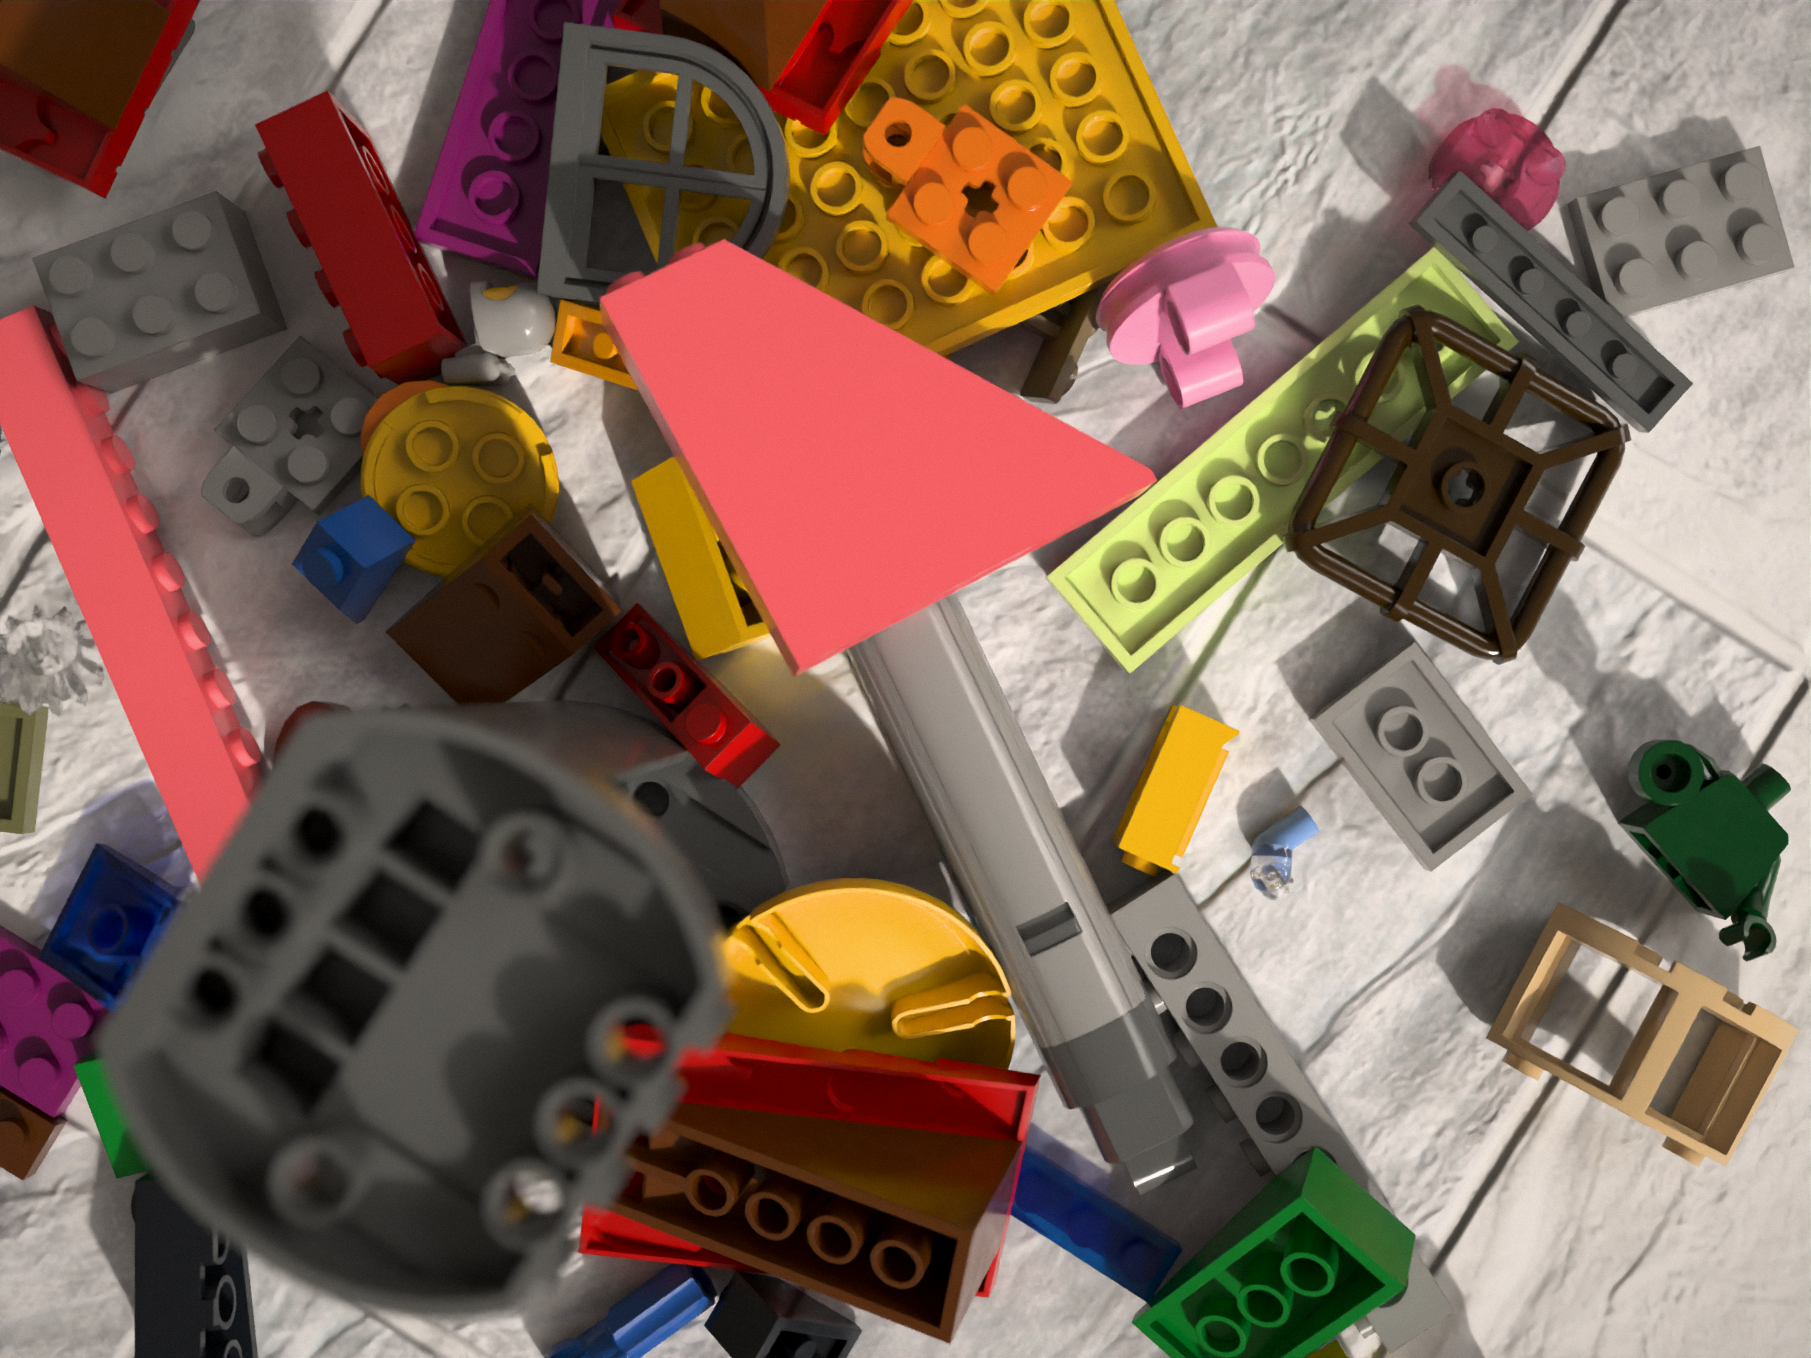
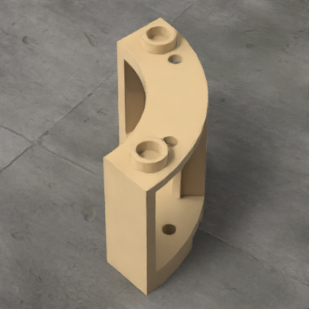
(1727, 1078)

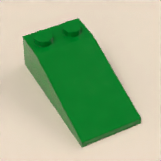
(1284, 1270)

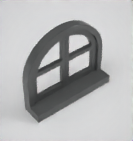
(577, 165)

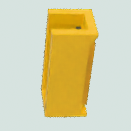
(1172, 790)

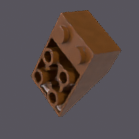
(507, 613)

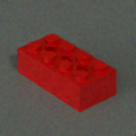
(360, 239)

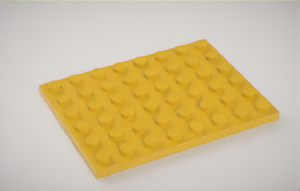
(1039, 70)

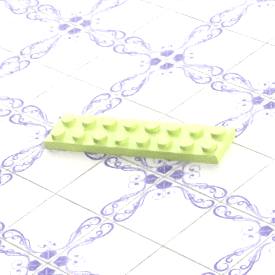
(1238, 489)

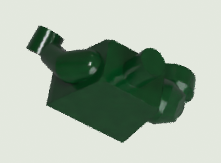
(1711, 835)

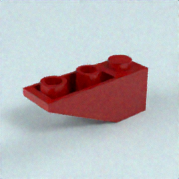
(686, 697)

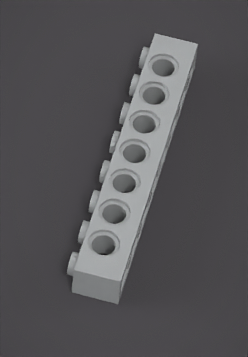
(1164, 907)

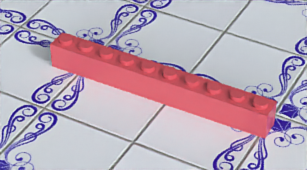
(126, 586)

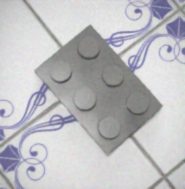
(1681, 233)
(1420, 756)

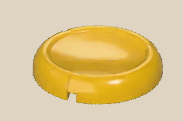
(869, 973)

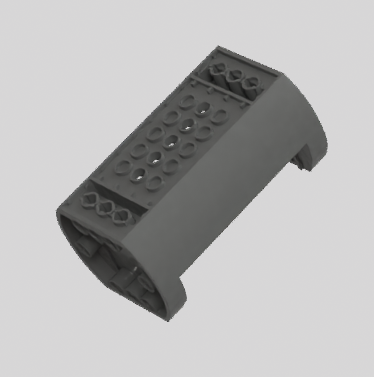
(421, 980)

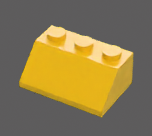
(699, 572)

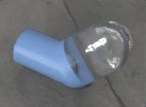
(1273, 853)

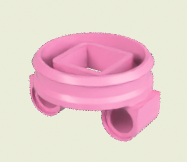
(1185, 307)

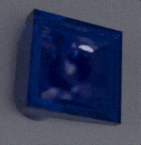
(111, 924)

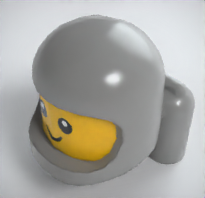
(505, 325)

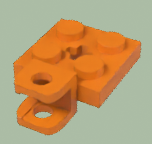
(936, 170)

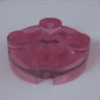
(1518, 148)

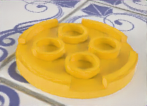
(457, 471)

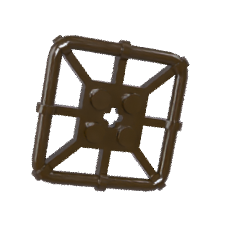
(1418, 493)

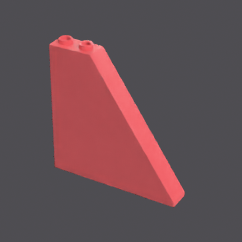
(842, 454)

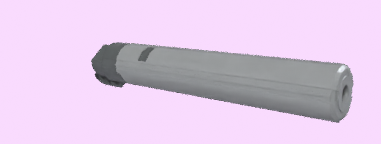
(1028, 887)

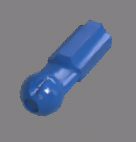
(644, 1316)

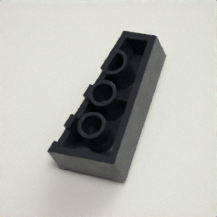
(188, 1281)

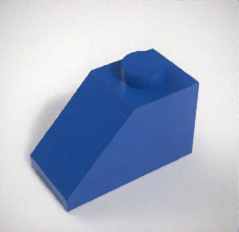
(354, 556)

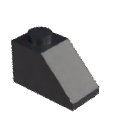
(775, 1320)

